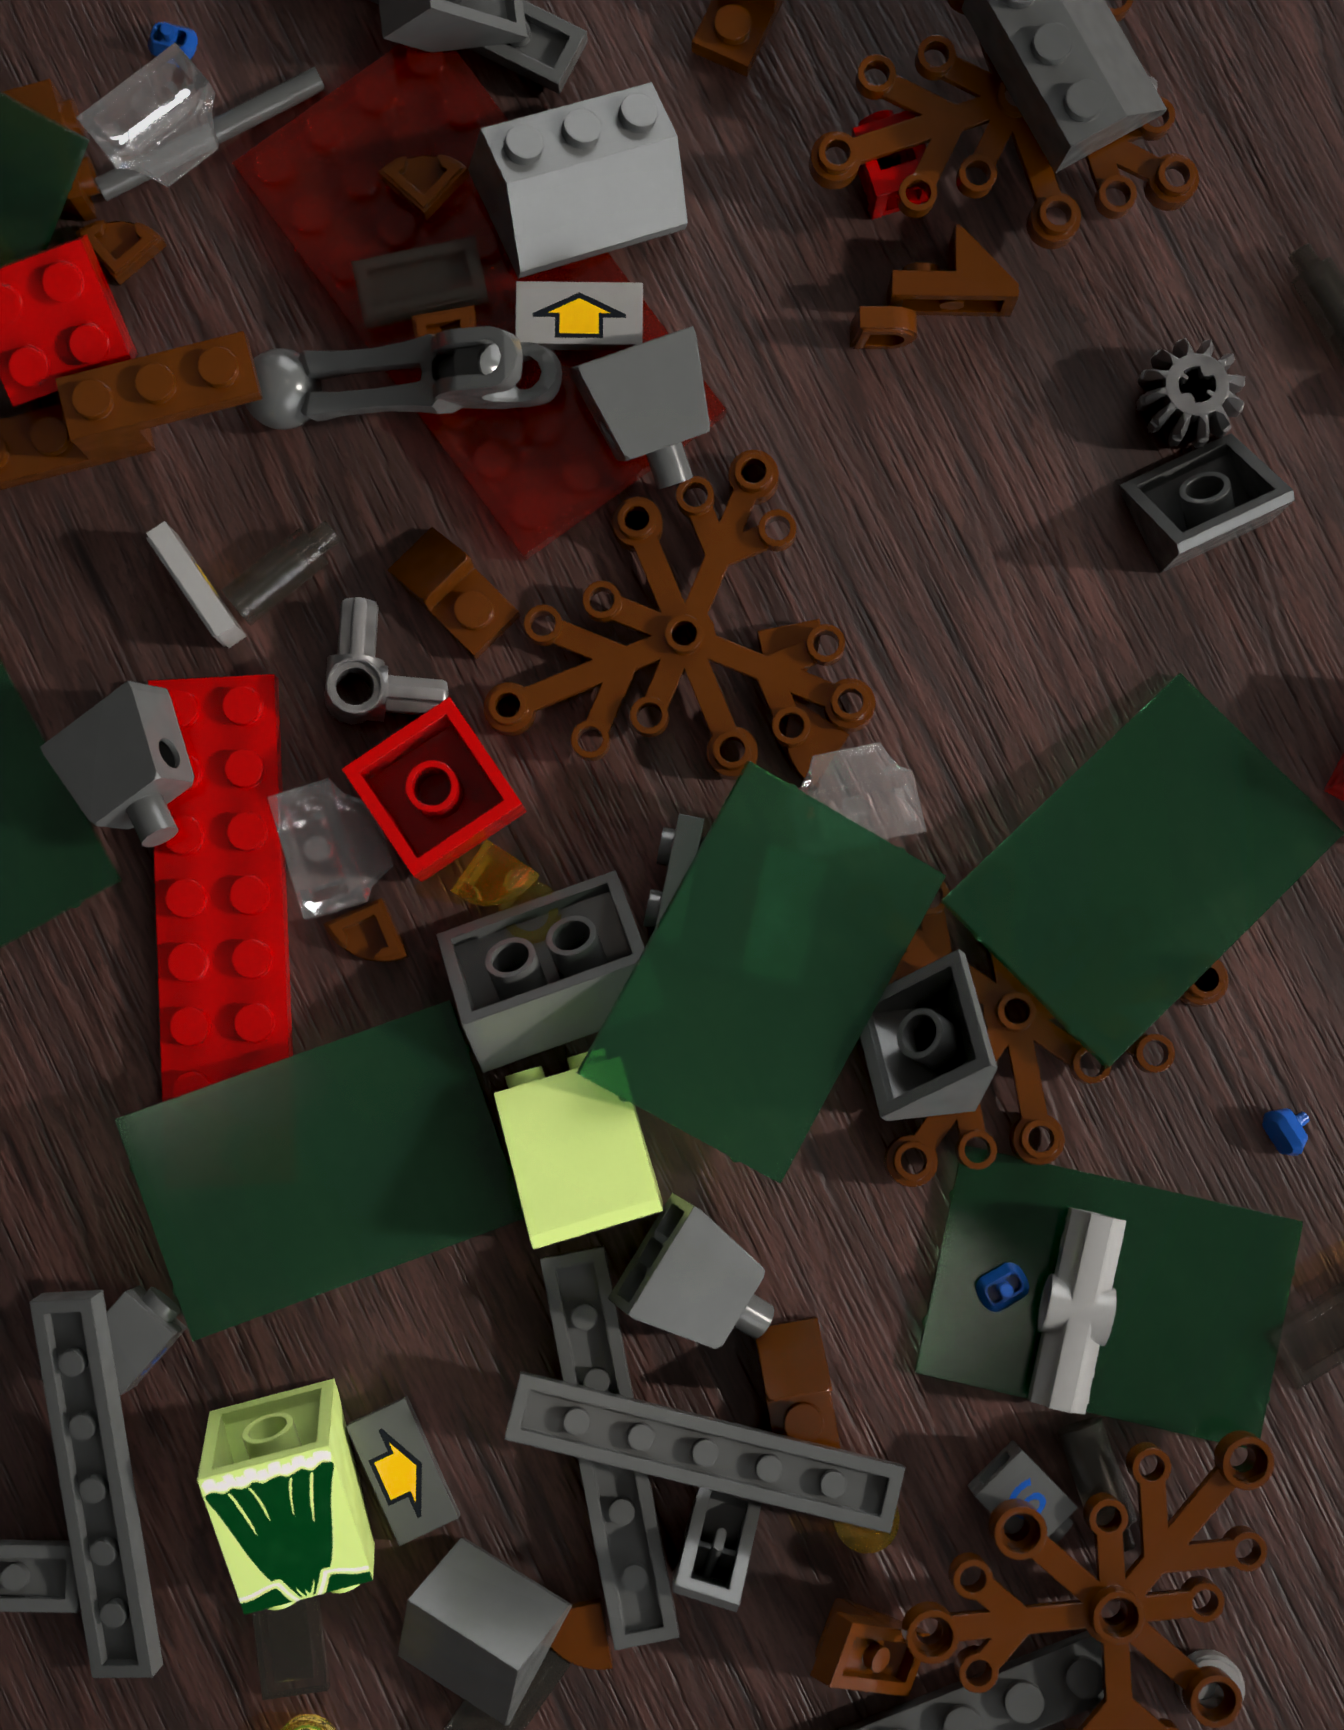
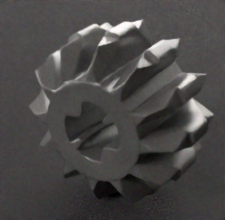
(1201, 375)

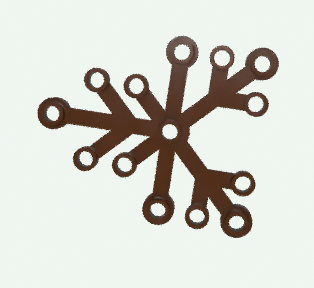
(943, 122)
(615, 664)
(934, 943)
(1164, 1549)

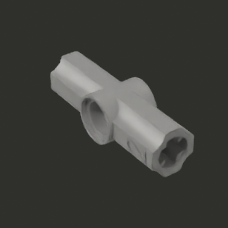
(1076, 1311)

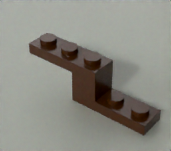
(112, 407)

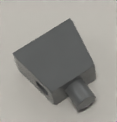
(649, 402)
(125, 761)
(693, 1280)

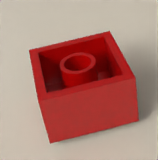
(57, 320)
(434, 790)

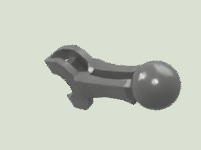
(458, 371)

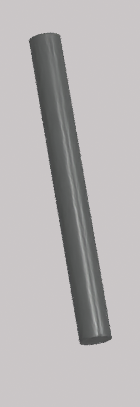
(230, 124)

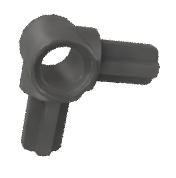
(357, 659)

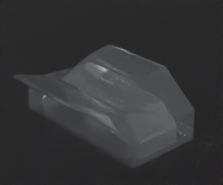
(156, 119)
(868, 790)
(329, 847)

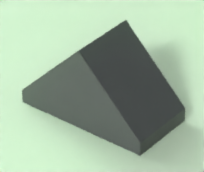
(716, 1548)

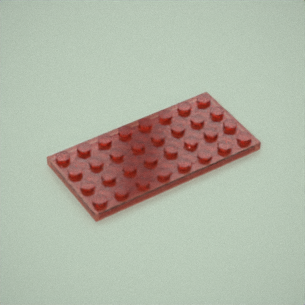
(323, 189)

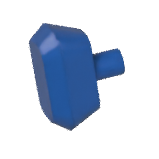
(165, 34)
(1286, 1130)
(1002, 1287)

